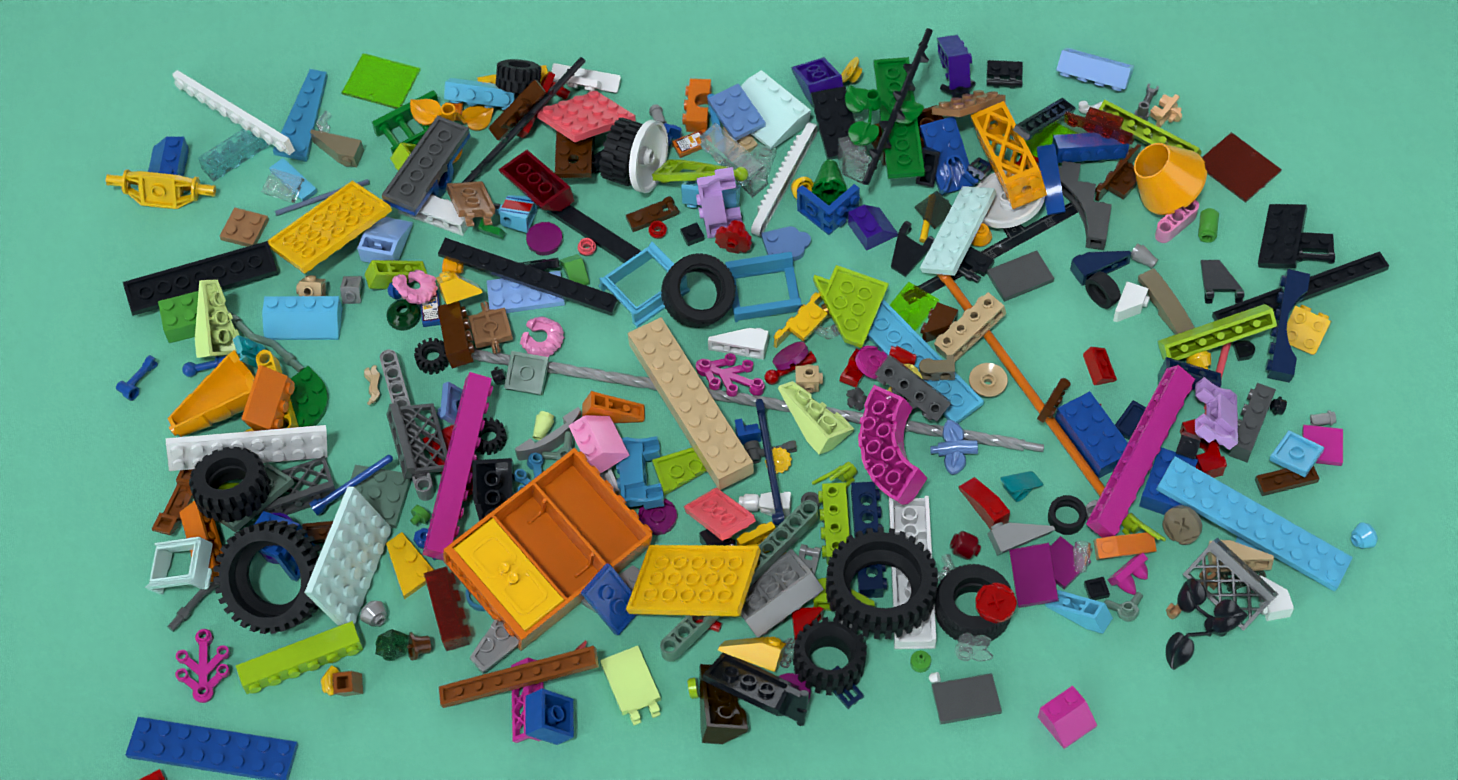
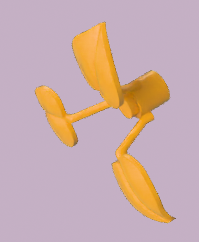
(427, 110)

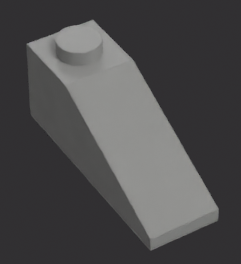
(1015, 535)

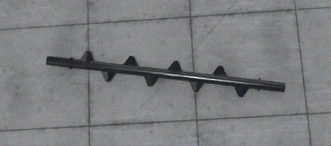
(896, 113)
(522, 123)

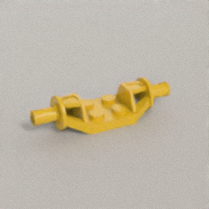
(160, 189)

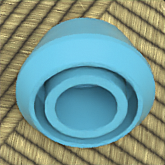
(1364, 536)

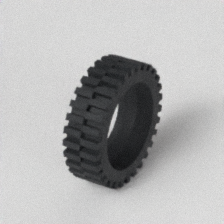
(891, 551)
(236, 583)

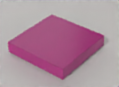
(1330, 439)

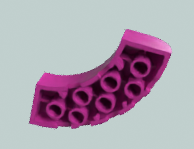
(883, 446)

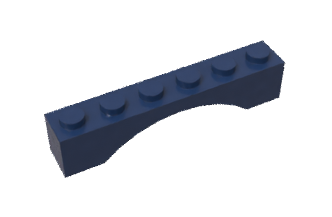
(1282, 359)

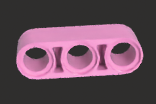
(1168, 226)

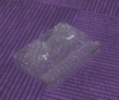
(283, 185)

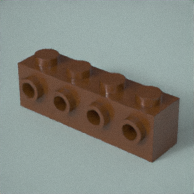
(456, 334)

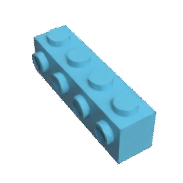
(477, 93)

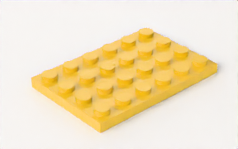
(328, 226)
(693, 580)

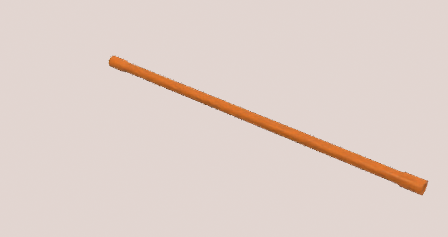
(1028, 390)

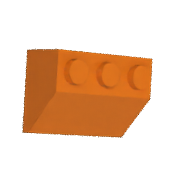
(268, 400)

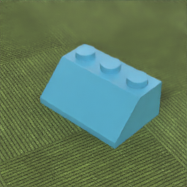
(690, 189)

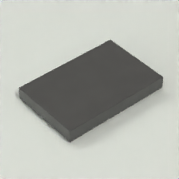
(1020, 275)
(966, 698)

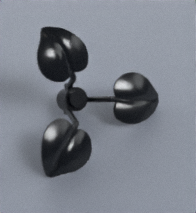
(1227, 617)

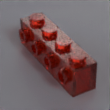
(446, 608)

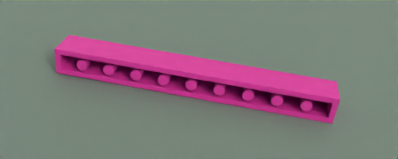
(1140, 452)
(457, 465)

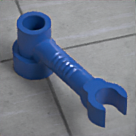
(129, 389)

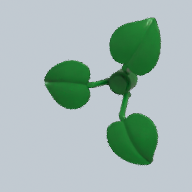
(860, 99)

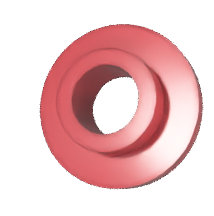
(586, 242)

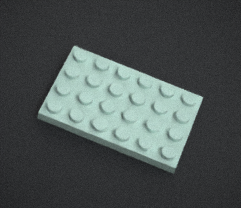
(348, 558)

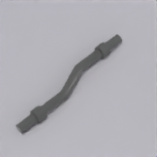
(184, 612)

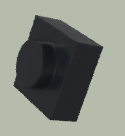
(692, 234)

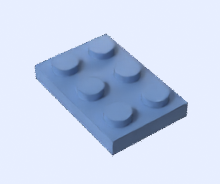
(736, 112)

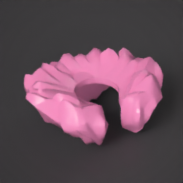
(419, 296)
(550, 345)

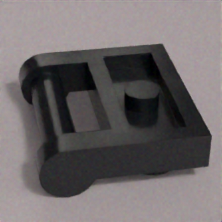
(1319, 244)

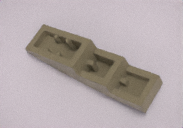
(1165, 300)

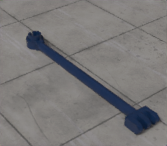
(778, 517)

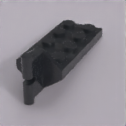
(758, 687)

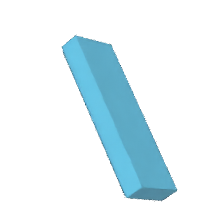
(307, 189)

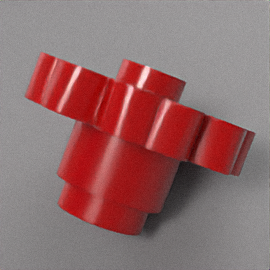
(734, 237)

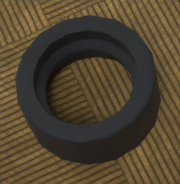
(1102, 290)
(1067, 501)

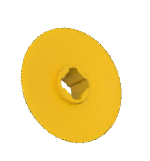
(851, 71)

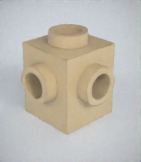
(311, 286)
(808, 377)

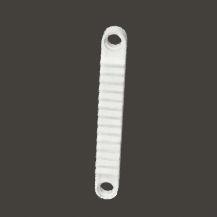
(783, 178)

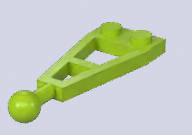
(671, 171)

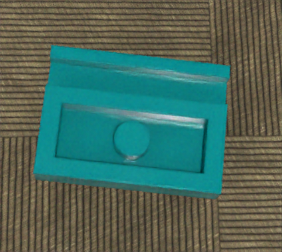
(247, 350)

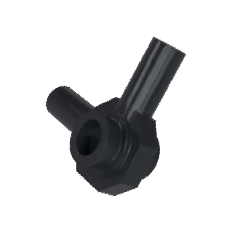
(959, 91)

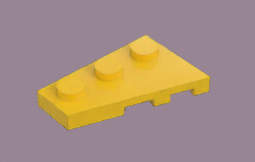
(407, 564)

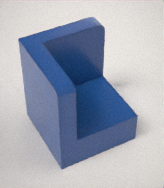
(747, 432)

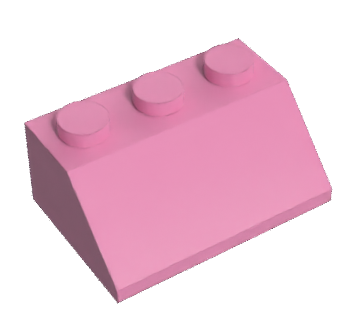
(599, 441)

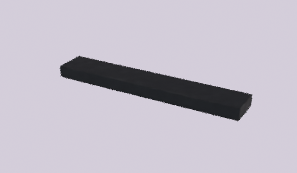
(1043, 119)
(599, 234)

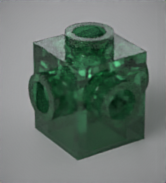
(391, 644)

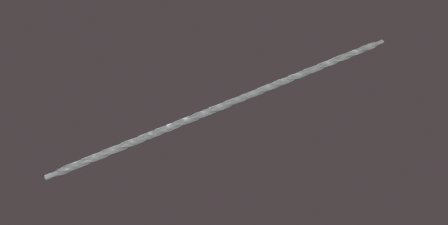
(746, 399)

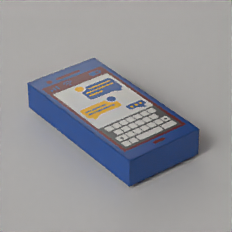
(429, 311)

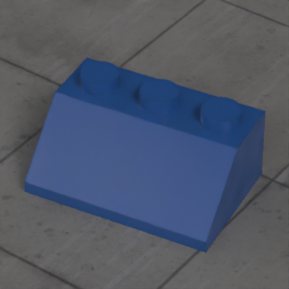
(169, 156)

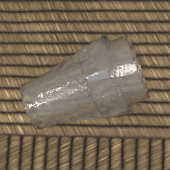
(1082, 554)

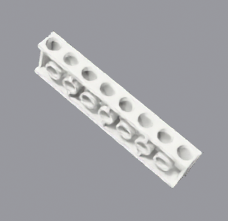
(915, 521)

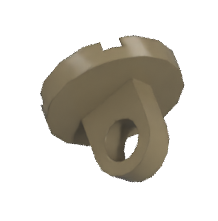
(1182, 524)

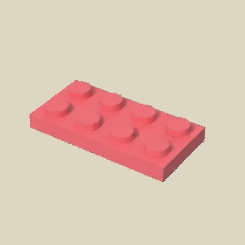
(719, 514)

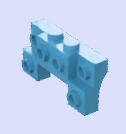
(633, 473)

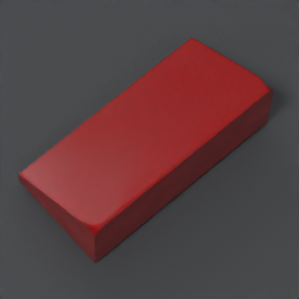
(1099, 366)

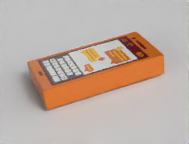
(688, 144)

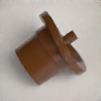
(418, 645)

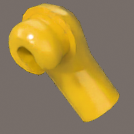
(327, 680)

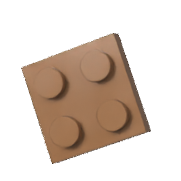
(244, 227)

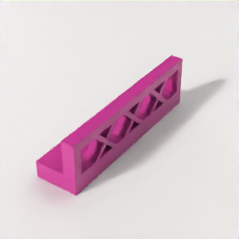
(517, 702)

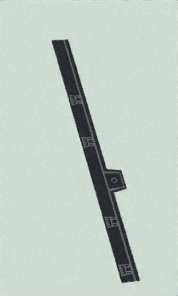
(1015, 236)

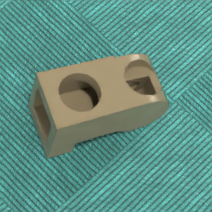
(938, 369)

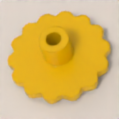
(781, 459)

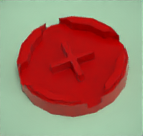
(995, 602)

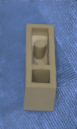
(342, 149)

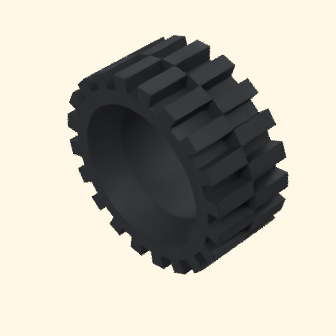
(618, 150)
(829, 635)

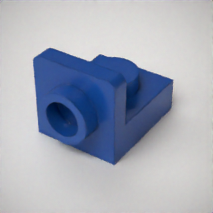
(673, 132)

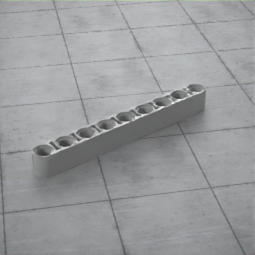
(397, 385)

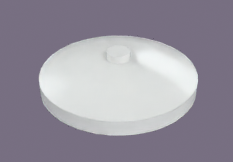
(647, 155)
(1001, 213)

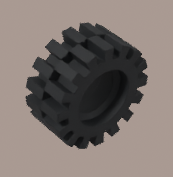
(431, 365)
(497, 442)

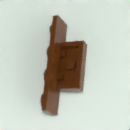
(517, 110)
(1122, 179)

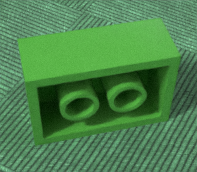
(179, 316)

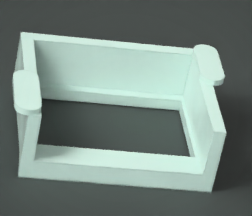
(199, 573)

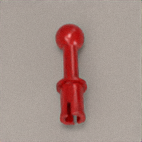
(772, 376)

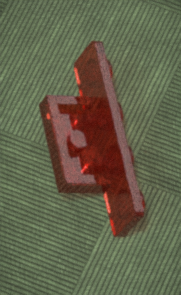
(1101, 122)

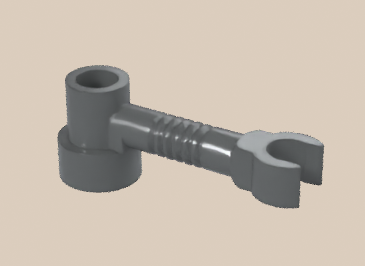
(1143, 107)
(755, 452)

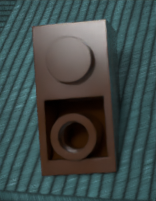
(939, 321)

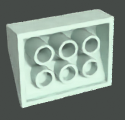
(778, 108)

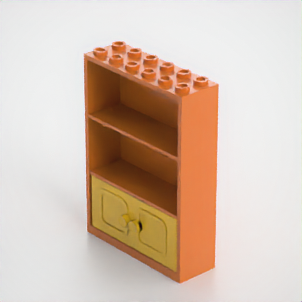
(546, 546)

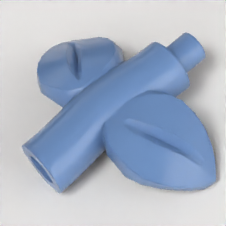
(954, 447)

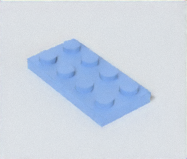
(519, 297)

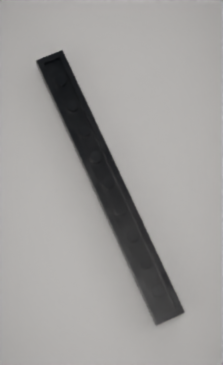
(528, 276)
(1318, 284)

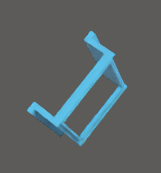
(654, 304)

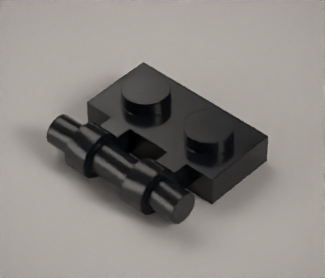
(1004, 73)
(977, 263)

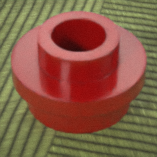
(657, 225)

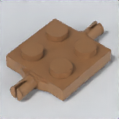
(490, 327)

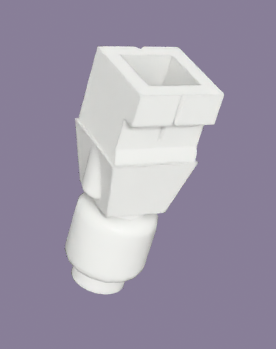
(765, 503)

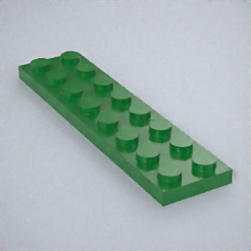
(905, 155)

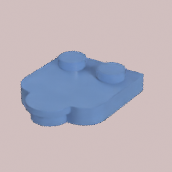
(786, 240)

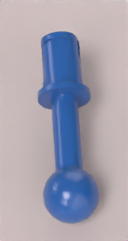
(190, 369)

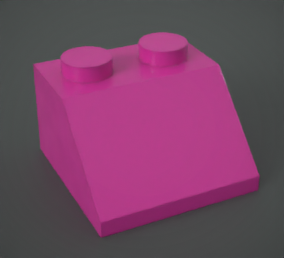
(1067, 717)

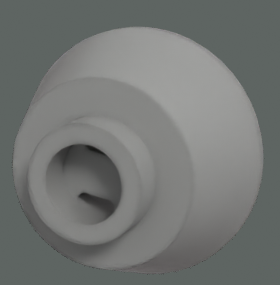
(373, 613)

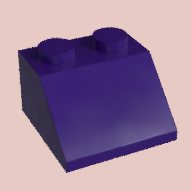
(870, 226)

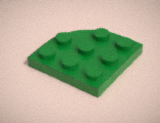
(308, 398)

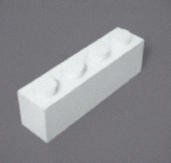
(440, 214)

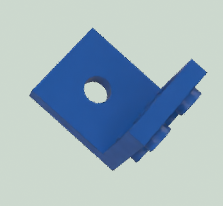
(827, 216)
(282, 556)

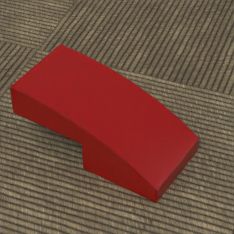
(852, 374)

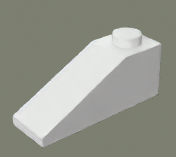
(743, 342)

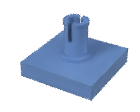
(450, 401)

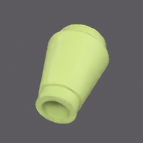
(542, 425)

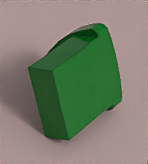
(491, 230)

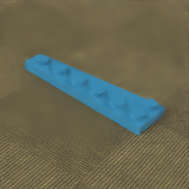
(304, 116)

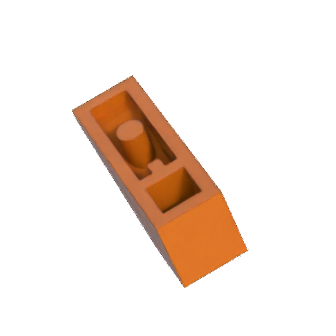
(618, 409)
(1124, 545)

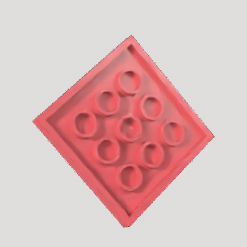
(583, 115)

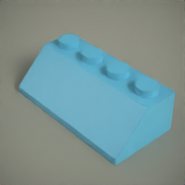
(302, 317)

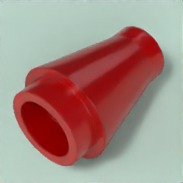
(903, 355)

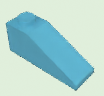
(1082, 611)

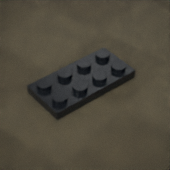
(832, 118)
(1282, 236)

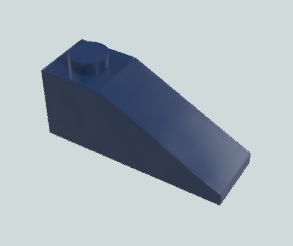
(1092, 262)
(1195, 371)

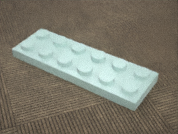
(958, 230)

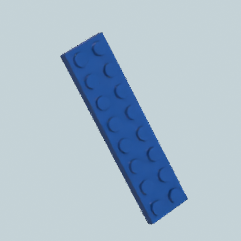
(211, 749)

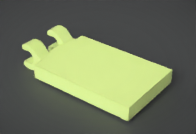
(631, 683)

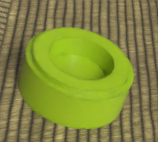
(693, 688)

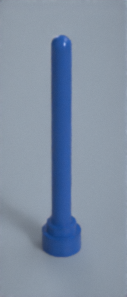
(319, 505)

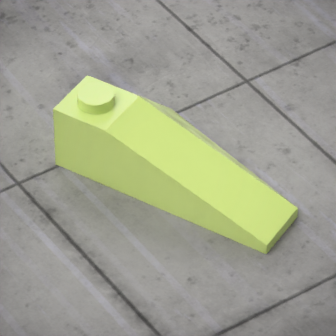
(213, 323)
(819, 425)

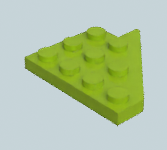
(852, 302)

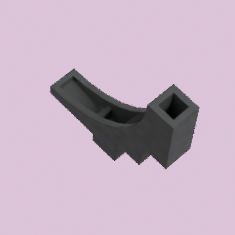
(1081, 195)

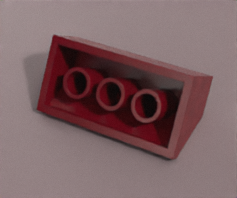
(538, 182)

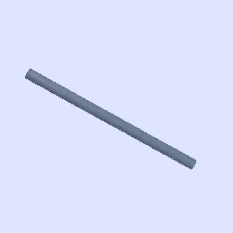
(313, 200)

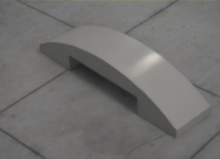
(550, 441)

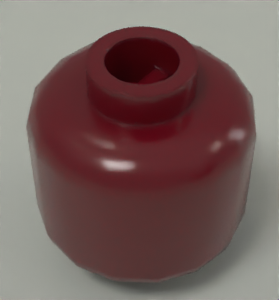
(965, 545)

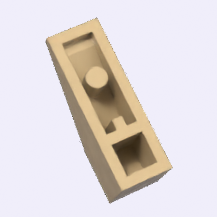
(1253, 558)

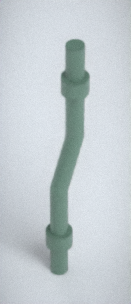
(287, 357)

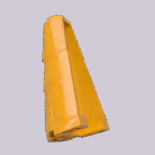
(215, 398)

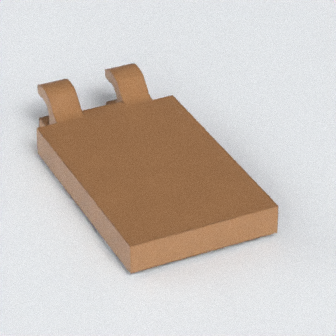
(471, 201)

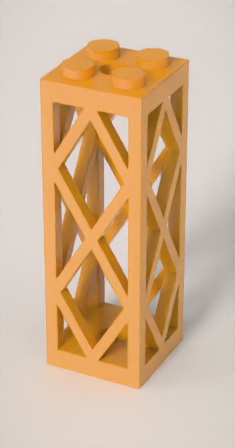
(1022, 177)

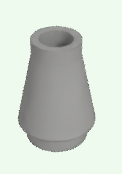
(1143, 256)

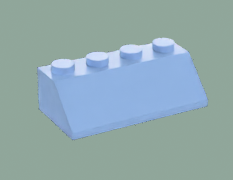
(1094, 68)

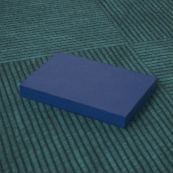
(609, 598)

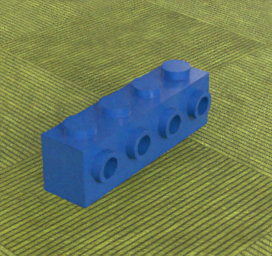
(1088, 147)

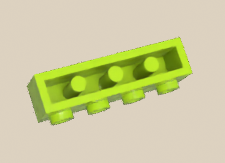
(834, 516)

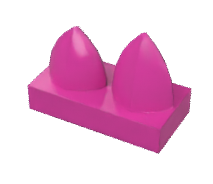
(1123, 576)

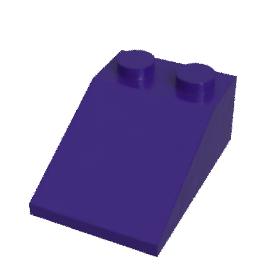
(816, 76)

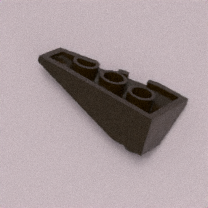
(719, 713)

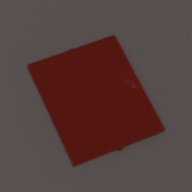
(1239, 167)

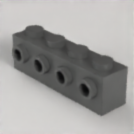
(912, 387)
(1253, 419)

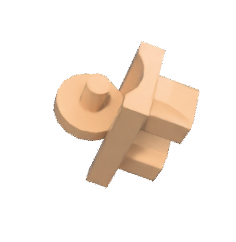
(1170, 111)

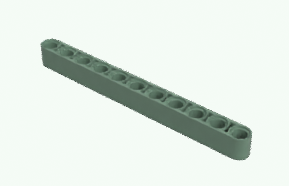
(765, 561)

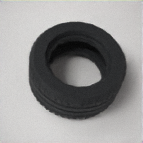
(716, 272)

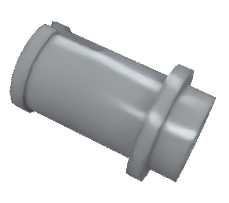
(656, 113)
(1323, 418)

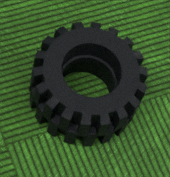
(516, 75)

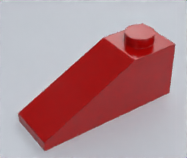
(985, 502)

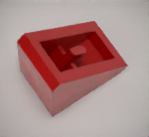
(804, 616)

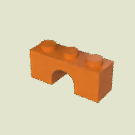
(696, 117)

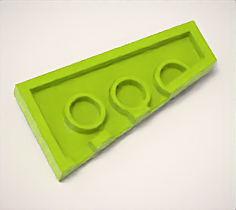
(677, 469)

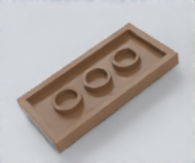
(968, 104)

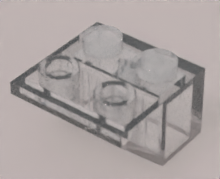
(852, 159)

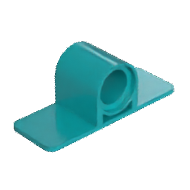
(1020, 484)

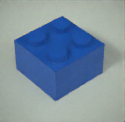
(549, 716)

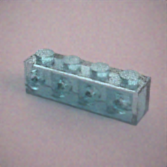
(231, 153)

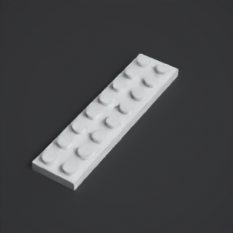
(269, 445)

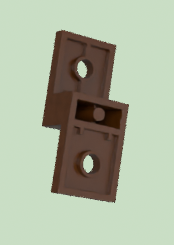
(578, 152)

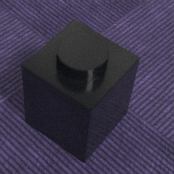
(1188, 445)

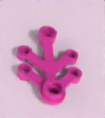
(707, 368)
(204, 667)

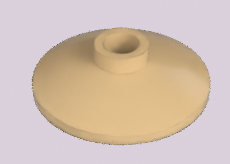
(988, 373)

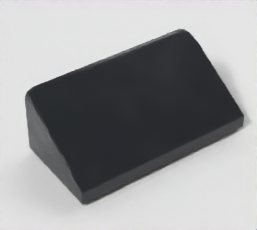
(930, 161)

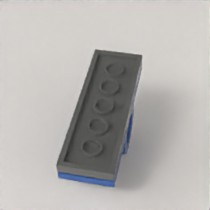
(427, 167)

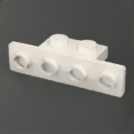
(588, 79)

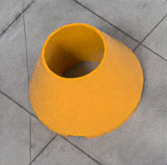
(1169, 177)

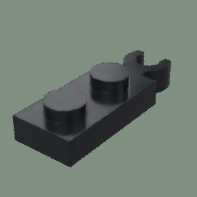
(543, 264)

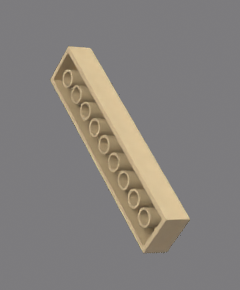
(690, 404)

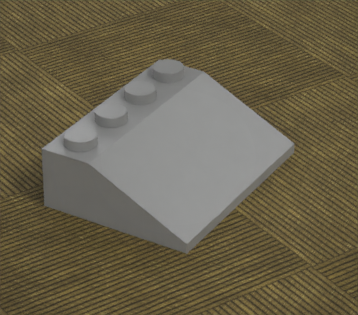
(779, 593)

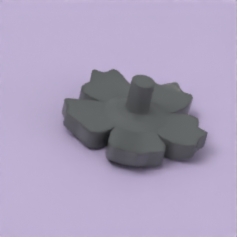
(856, 398)

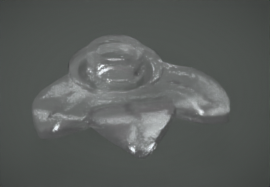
(973, 647)

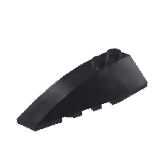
(492, 484)

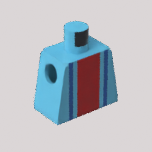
(516, 212)

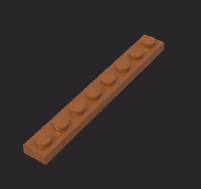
(518, 676)

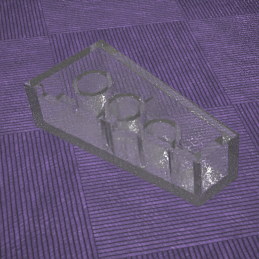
(731, 154)

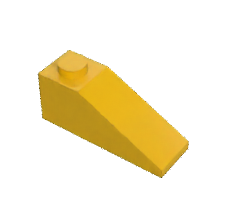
(759, 651)

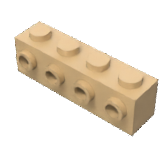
(970, 327)

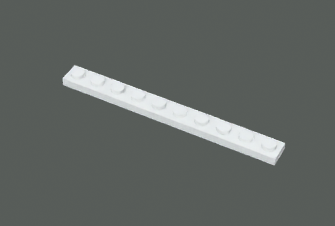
(233, 112)

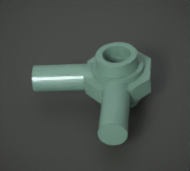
(562, 451)
(1128, 610)

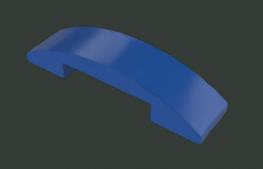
(1051, 178)

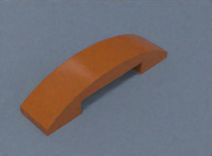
(182, 496)

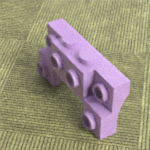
(712, 201)
(1221, 414)

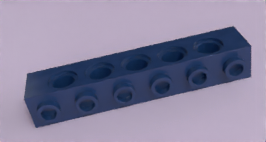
(860, 493)

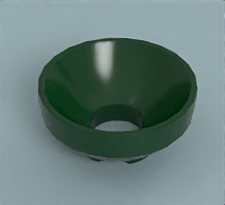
(405, 320)

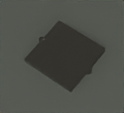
(934, 209)

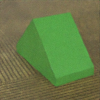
(575, 269)

